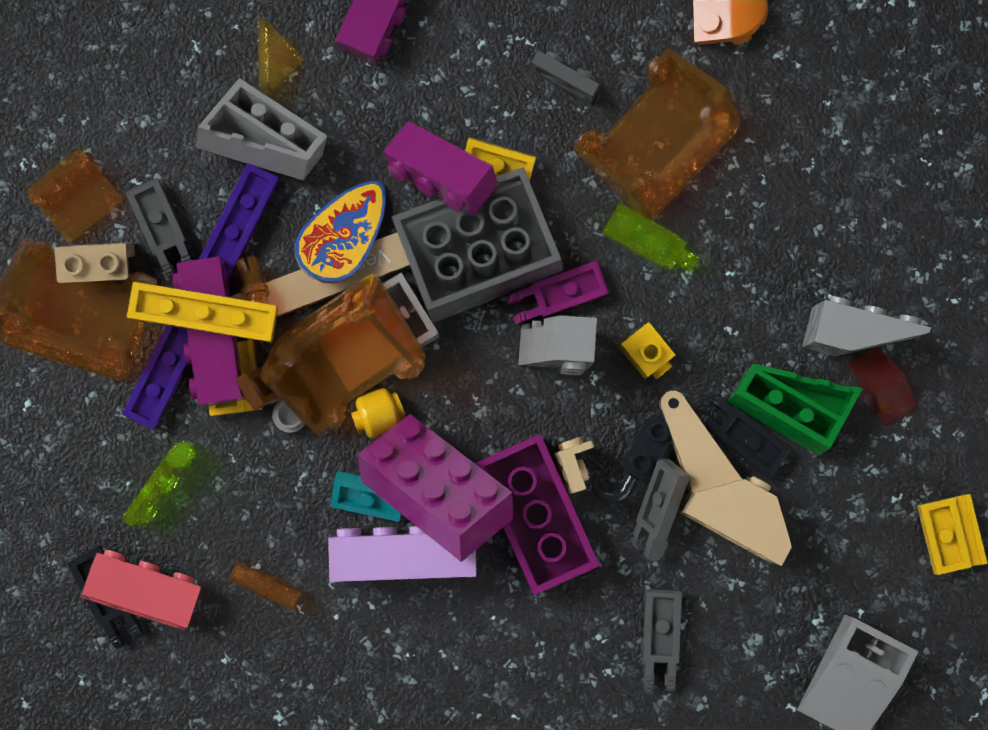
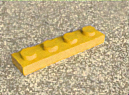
(202, 312)

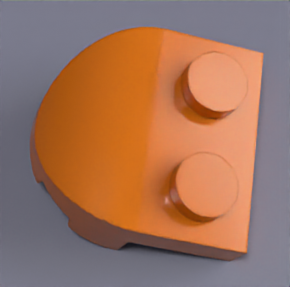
(727, 20)

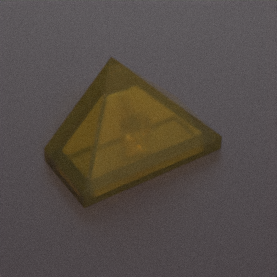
(276, 58)

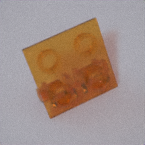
(74, 195)

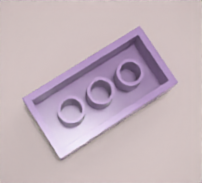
(392, 556)

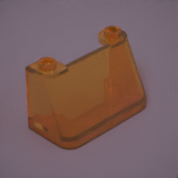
(663, 135)
(68, 321)
(342, 354)

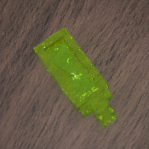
(648, 239)

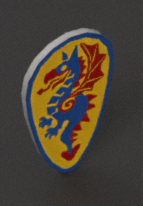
(341, 234)

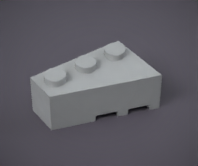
(260, 133)
(559, 343)

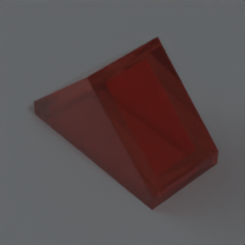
(883, 385)

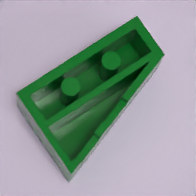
(795, 405)

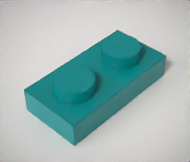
(356, 497)

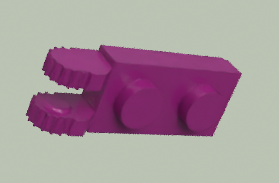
(561, 292)

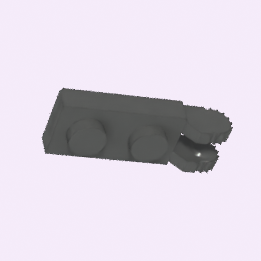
(158, 223)
(659, 509)
(661, 635)

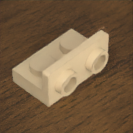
(93, 262)
(571, 471)

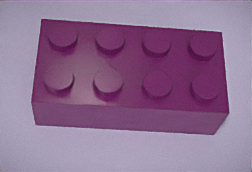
(436, 487)
(544, 522)

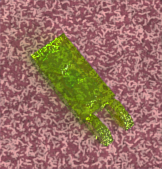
(161, 482)

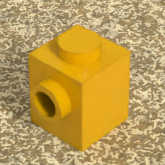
(648, 352)

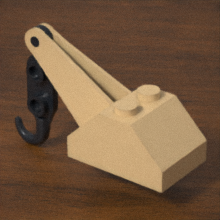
(717, 494)

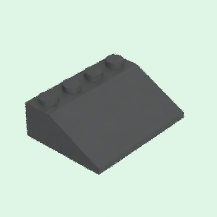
(478, 257)

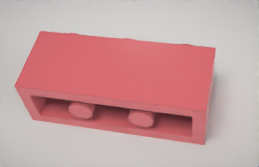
(141, 590)

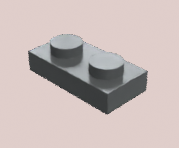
(577, 82)

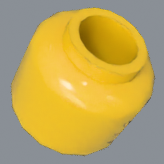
(377, 412)

